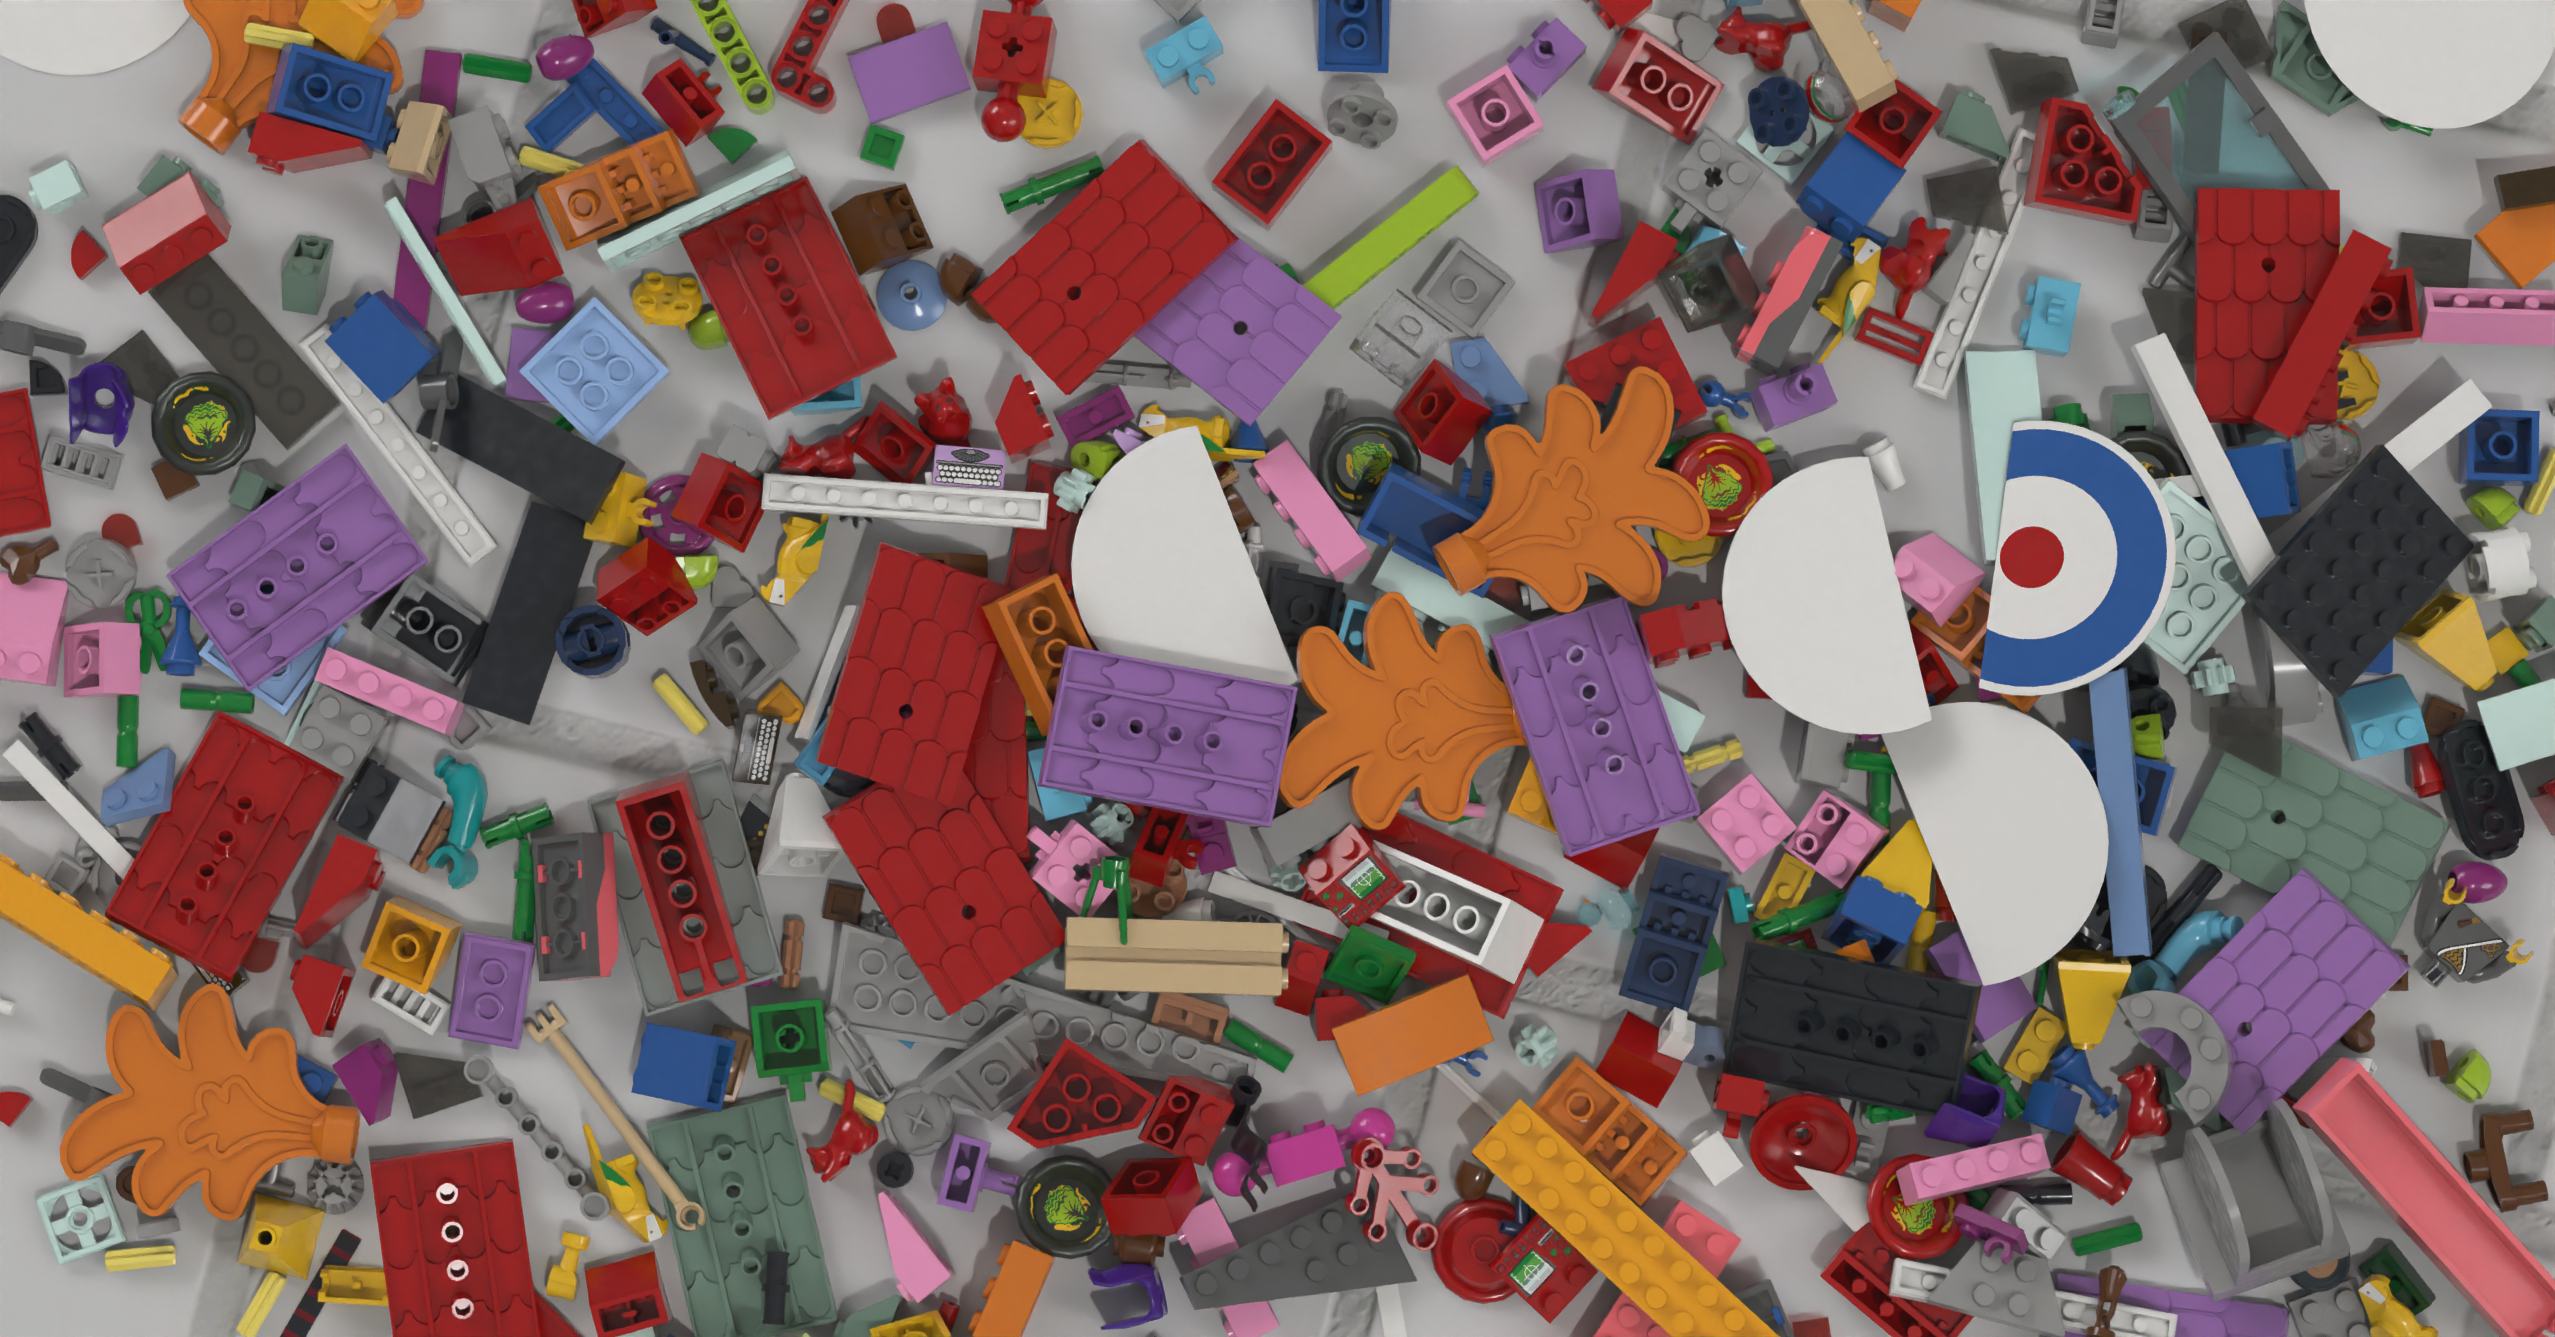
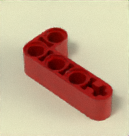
(804, 65)

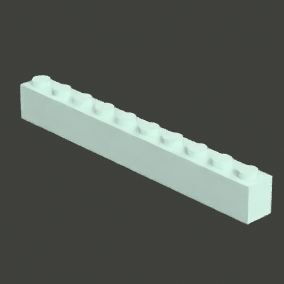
(1437, 600)

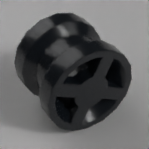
(900, 1168)

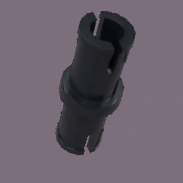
(49, 746)
(775, 1288)

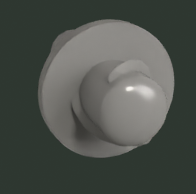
(1362, 115)

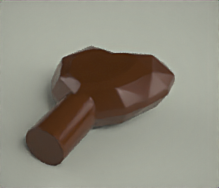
(24, 560)
(2359, 1036)

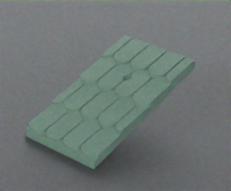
(2337, 826)
(770, 1210)

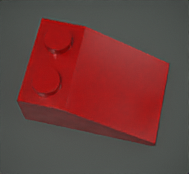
(1658, 85)
(299, 147)
(500, 251)
(1636, 270)
(341, 887)

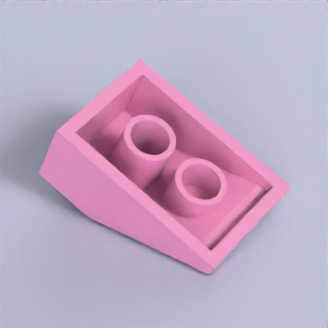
(31, 629)
(913, 1256)

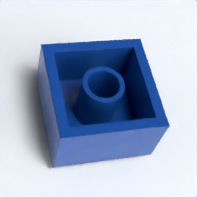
(2500, 449)

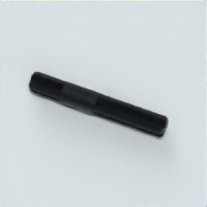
(2180, 910)

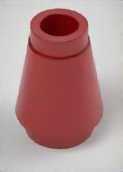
(2425, 772)

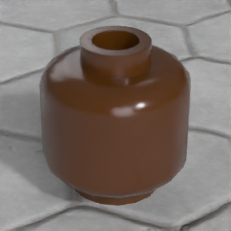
(1139, 1249)

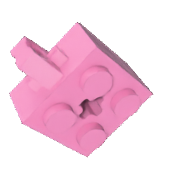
(1056, 864)

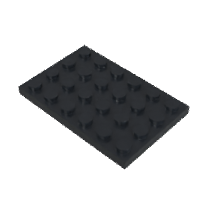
(2357, 570)

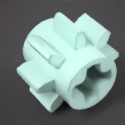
(1074, 489)
(2213, 677)
(1112, 822)
(1289, 878)
(1536, 1046)

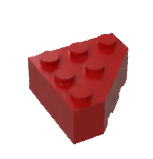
(2079, 167)
(1644, 346)
(1681, 631)
(1079, 1101)

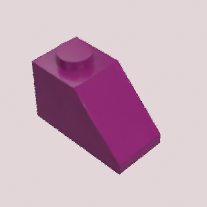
(370, 1079)

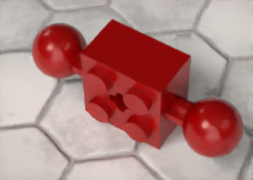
(1008, 76)

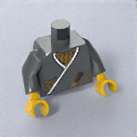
(2463, 943)

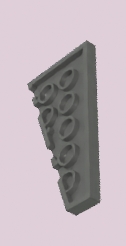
(1301, 1259)

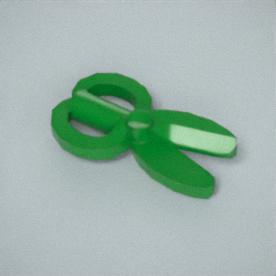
(151, 636)

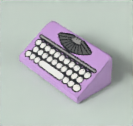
(969, 467)

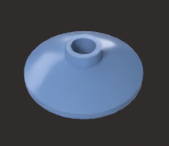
(915, 313)

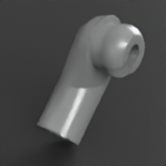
(85, 854)

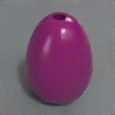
(564, 56)
(546, 302)
(2482, 881)

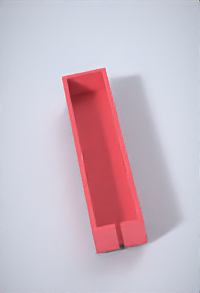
(2430, 1201)

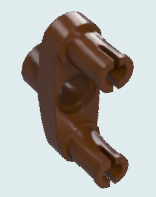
(2490, 1163)

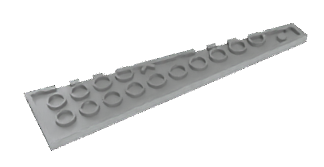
(889, 998)

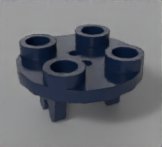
(1775, 96)

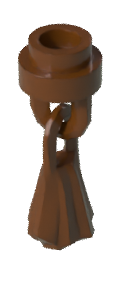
(2110, 1286)

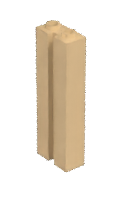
(1175, 957)

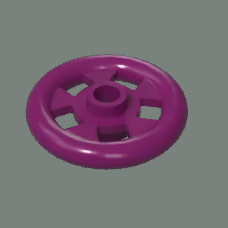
(695, 541)

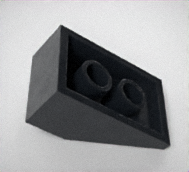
(428, 627)

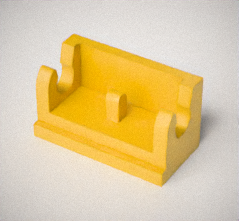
(353, 1285)

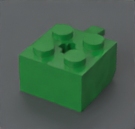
(810, 1054)

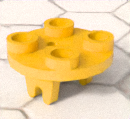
(667, 300)

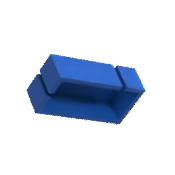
(1418, 518)

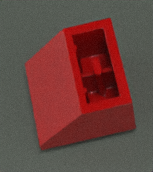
(606, 15)
(1019, 424)
(645, 587)
(1188, 1117)
(627, 1296)

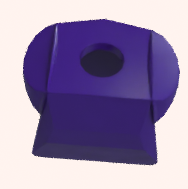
(88, 413)
(1975, 1127)
(1131, 1273)

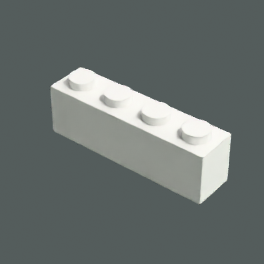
(828, 677)

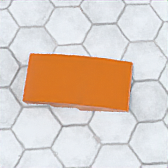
(619, 189)
(2521, 242)
(1964, 639)
(1412, 1034)
(1610, 1132)

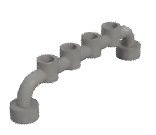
(480, 1071)

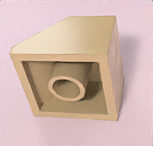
(420, 142)

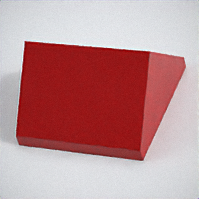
(894, 446)
(1618, 860)
(1635, 1064)

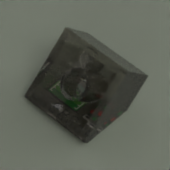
(1710, 284)

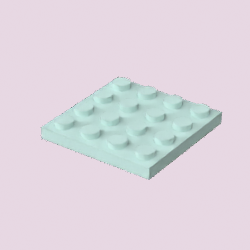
(2204, 584)

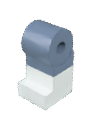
(1691, 1041)

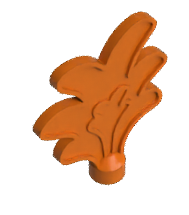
(246, 72)
(1573, 500)
(1404, 723)
(204, 1116)

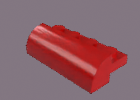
(1863, 1276)

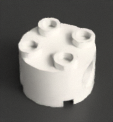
(2499, 564)

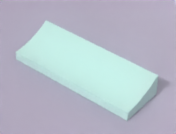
(712, 203)
(1999, 392)
(2520, 724)

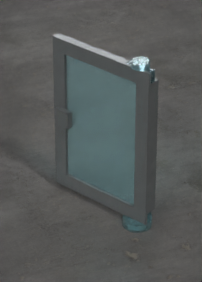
(2207, 130)

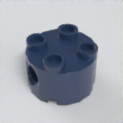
(593, 642)

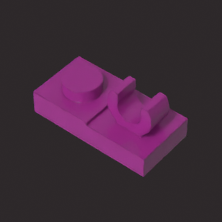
(1218, 849)
(1994, 1231)

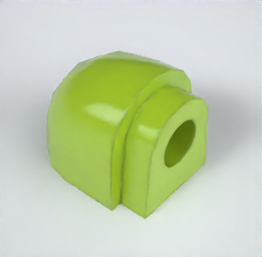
(707, 332)
(1095, 457)
(2493, 507)
(699, 569)
(2148, 736)
(2469, 1077)

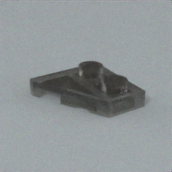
(2031, 78)
(145, 367)
(2249, 735)

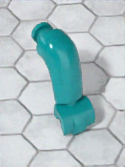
(469, 797)

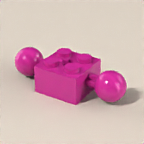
(1304, 1154)

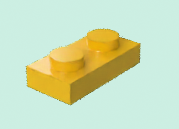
(1784, 887)
(2035, 1046)

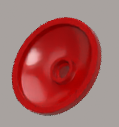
(1824, 1146)

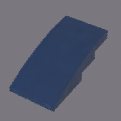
(1673, 933)

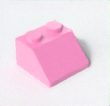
(1935, 577)
(102, 660)

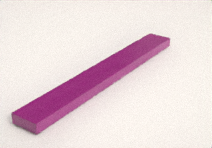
(423, 200)

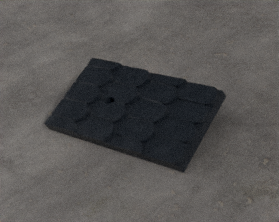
(1851, 1027)

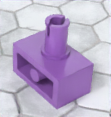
(1545, 58)
(1793, 396)
(969, 1173)

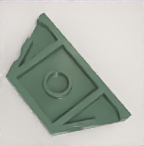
(2301, 66)

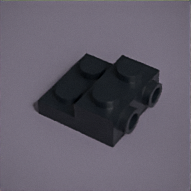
(1303, 602)

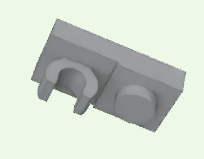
(1869, 1142)

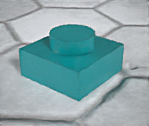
(1739, 905)

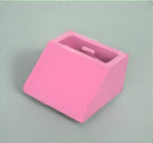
(1836, 839)

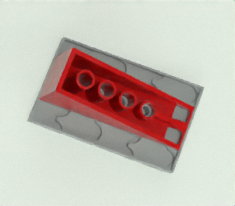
(686, 888)

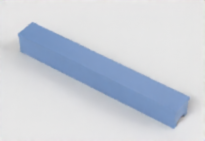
(2121, 803)

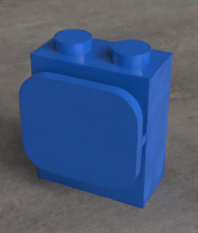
(1849, 188)
(382, 344)
(2266, 478)
(683, 1066)

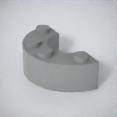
(2289, 680)
(2204, 1037)

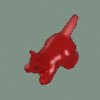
(1763, 40)
(1912, 265)
(945, 415)
(828, 456)
(2146, 1113)
(849, 1137)

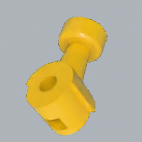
(563, 1279)

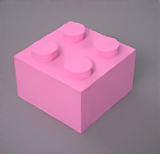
(1494, 116)
(1745, 824)

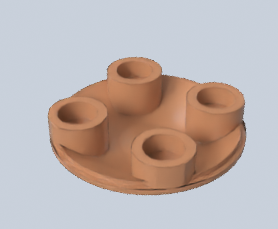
(1155, 901)

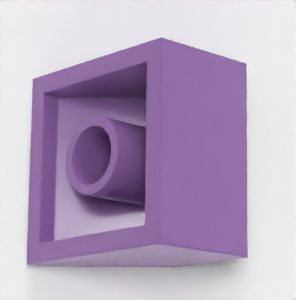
(1579, 210)

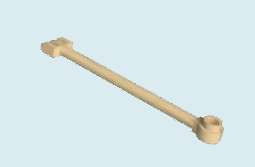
(552, 1031)

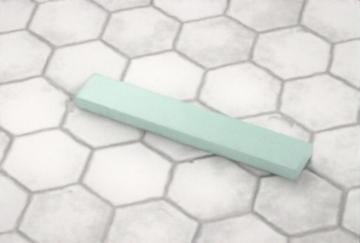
(444, 293)

